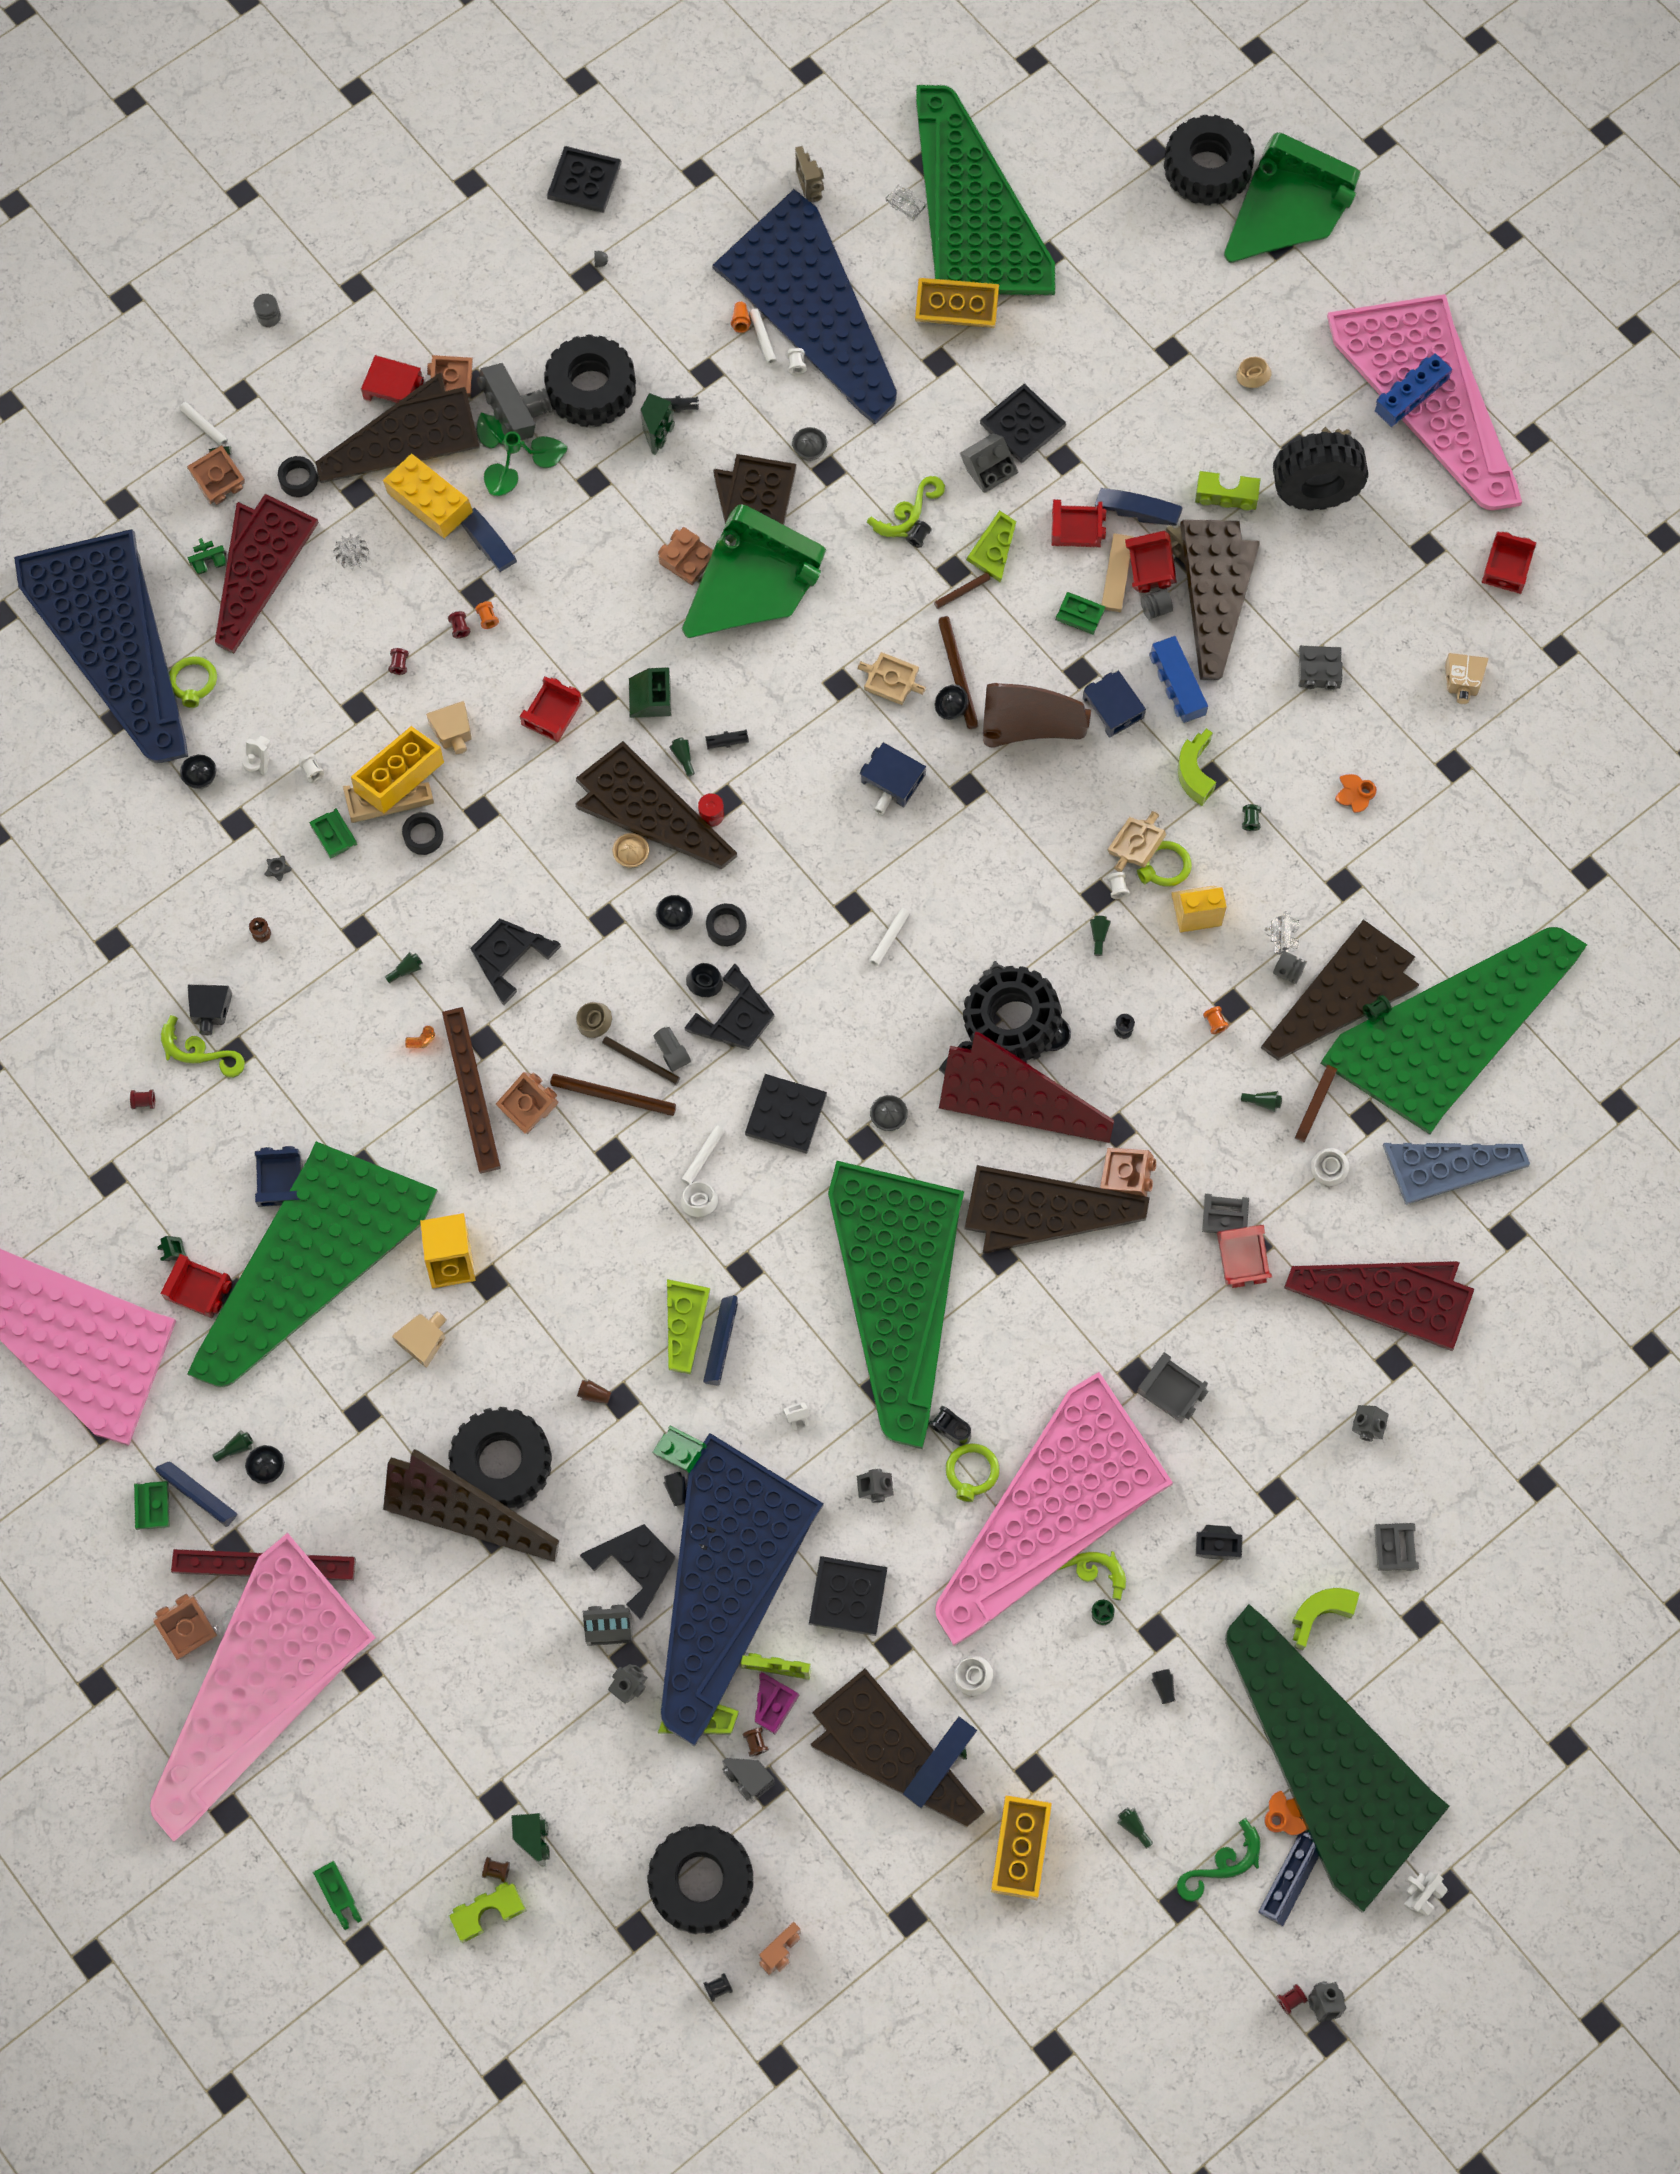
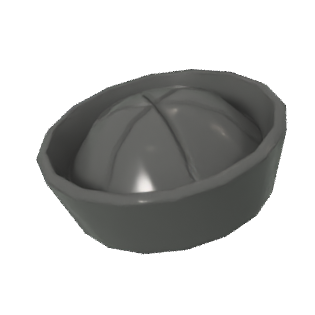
(809, 443)
(888, 1113)

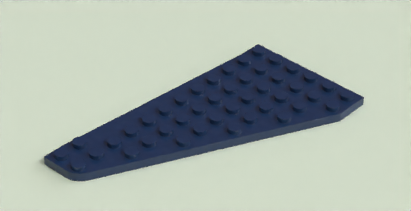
(802, 289)
(104, 619)
(732, 1583)

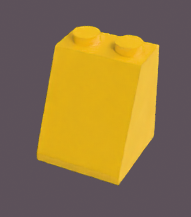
(1199, 908)
(447, 1250)

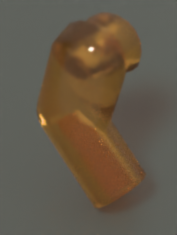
(423, 1040)

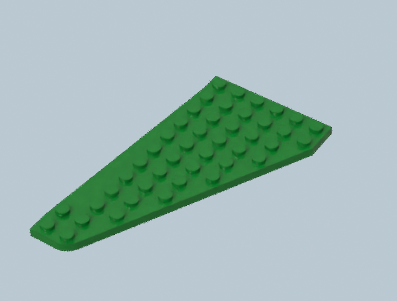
(972, 211)
(1444, 1037)
(309, 1255)
(898, 1268)

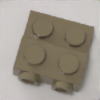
(809, 175)

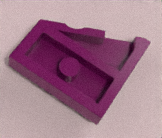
(773, 1702)

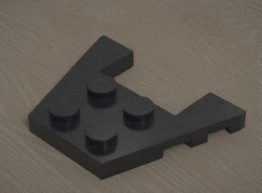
(503, 948)
(741, 1021)
(641, 1557)

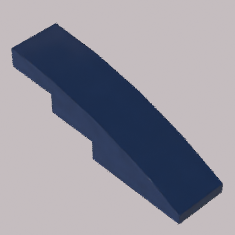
(1140, 506)
(488, 541)
(940, 1762)

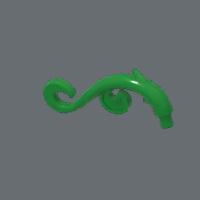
(1251, 1858)

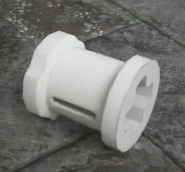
(796, 361)
(311, 768)
(1118, 885)

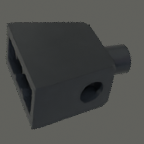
(208, 1005)

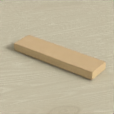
(1116, 574)

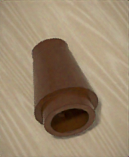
(593, 1392)

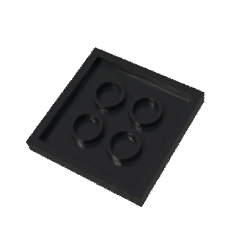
(584, 179)
(1023, 422)
(786, 1113)
(848, 1596)

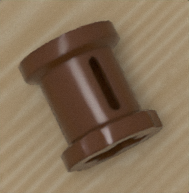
(266, 931)
(755, 1742)
(490, 1865)

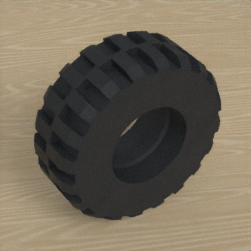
(1214, 136)
(586, 355)
(1320, 471)
(1015, 986)
(499, 1426)
(664, 1879)

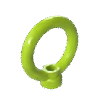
(191, 697)
(1149, 875)
(965, 1491)

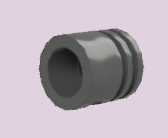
(267, 310)
(537, 402)
(1156, 604)
(1289, 967)

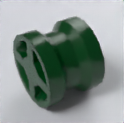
(1105, 1608)

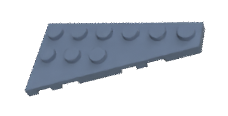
(1443, 1167)

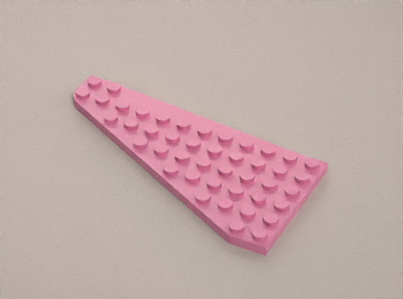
(1453, 420)
(82, 1344)
(1068, 1493)
(271, 1663)

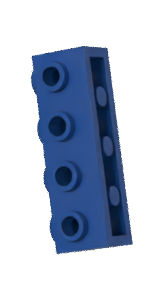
(1413, 389)
(1179, 679)

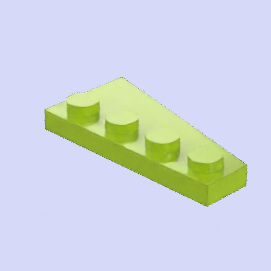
(685, 1319)

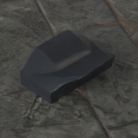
(1218, 1543)

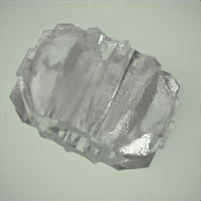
(348, 558)

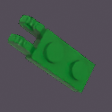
(336, 1892)

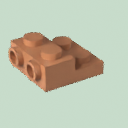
(454, 370)
(216, 475)
(685, 555)
(527, 1101)
(1128, 1171)
(184, 1626)
(776, 1955)

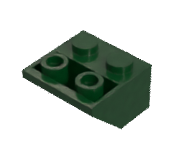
(656, 421)
(650, 693)
(530, 1834)

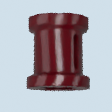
(459, 624)
(398, 661)
(142, 1099)
(1292, 1999)

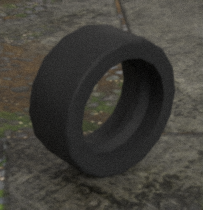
(294, 463)
(416, 819)
(722, 909)

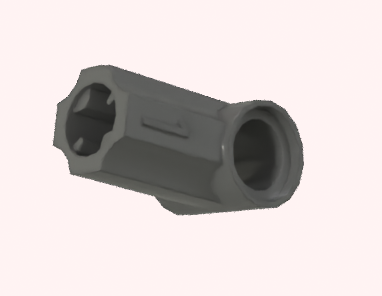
(674, 1053)

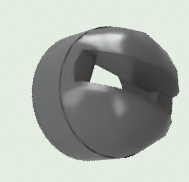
(601, 258)

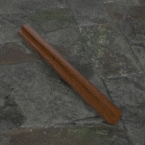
(957, 668)
(613, 1094)

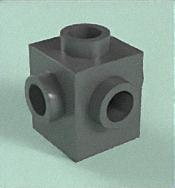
(1370, 1422)
(875, 1485)
(628, 1683)
(1327, 2001)

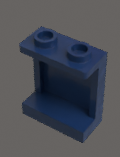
(1114, 702)
(893, 773)
(276, 1175)

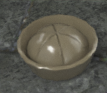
(600, 1017)

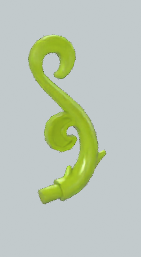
(906, 507)
(198, 1056)
(1118, 1575)

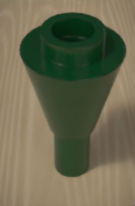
(682, 752)
(1099, 929)
(408, 965)
(1267, 1100)
(239, 1443)
(1131, 1822)

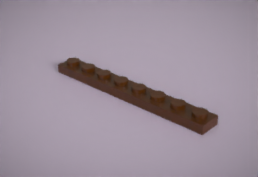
(471, 1090)

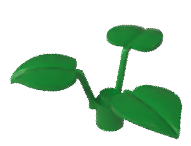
(502, 479)

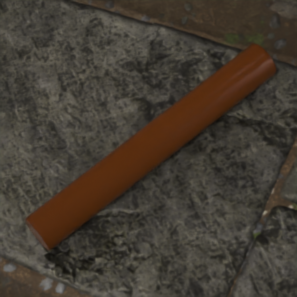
(962, 590)

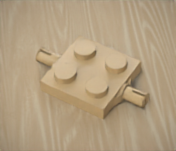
(891, 678)
(1137, 841)

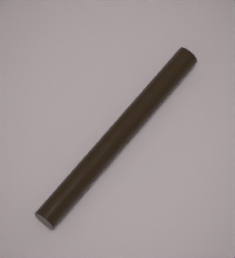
(641, 1060)

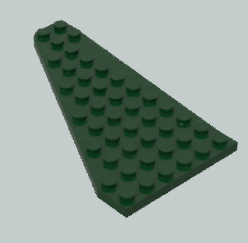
(1347, 1782)

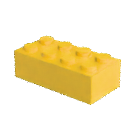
(956, 302)
(427, 496)
(397, 769)
(1021, 1847)

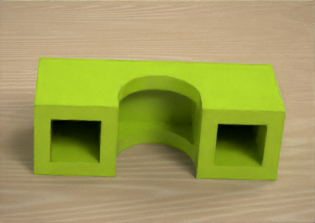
(1211, 492)
(467, 1918)

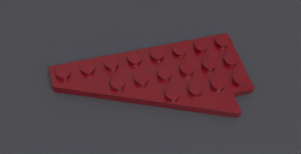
(258, 558)
(1007, 1089)
(1402, 1296)

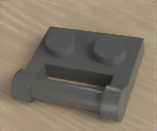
(1224, 1220)
(1388, 1546)

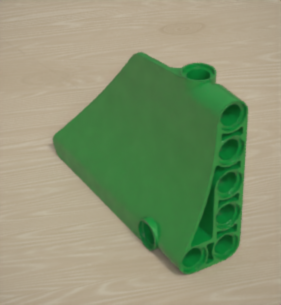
(1293, 201)
(754, 577)

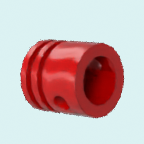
(711, 809)

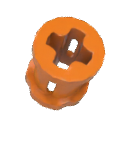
(486, 614)
(1216, 1020)

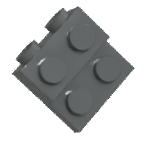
(1320, 667)

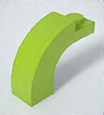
(1192, 779)
(1331, 1600)

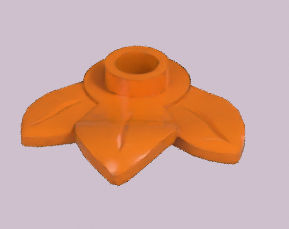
(1353, 794)
(1287, 1813)

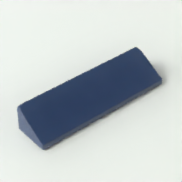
(721, 1340)
(196, 1493)
(1290, 1880)

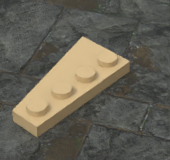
(362, 810)

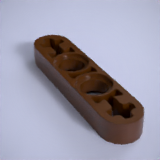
(1316, 1103)

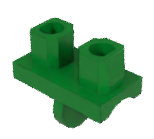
(198, 560)

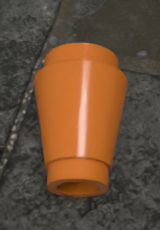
(740, 318)

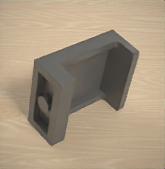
(1172, 1389)

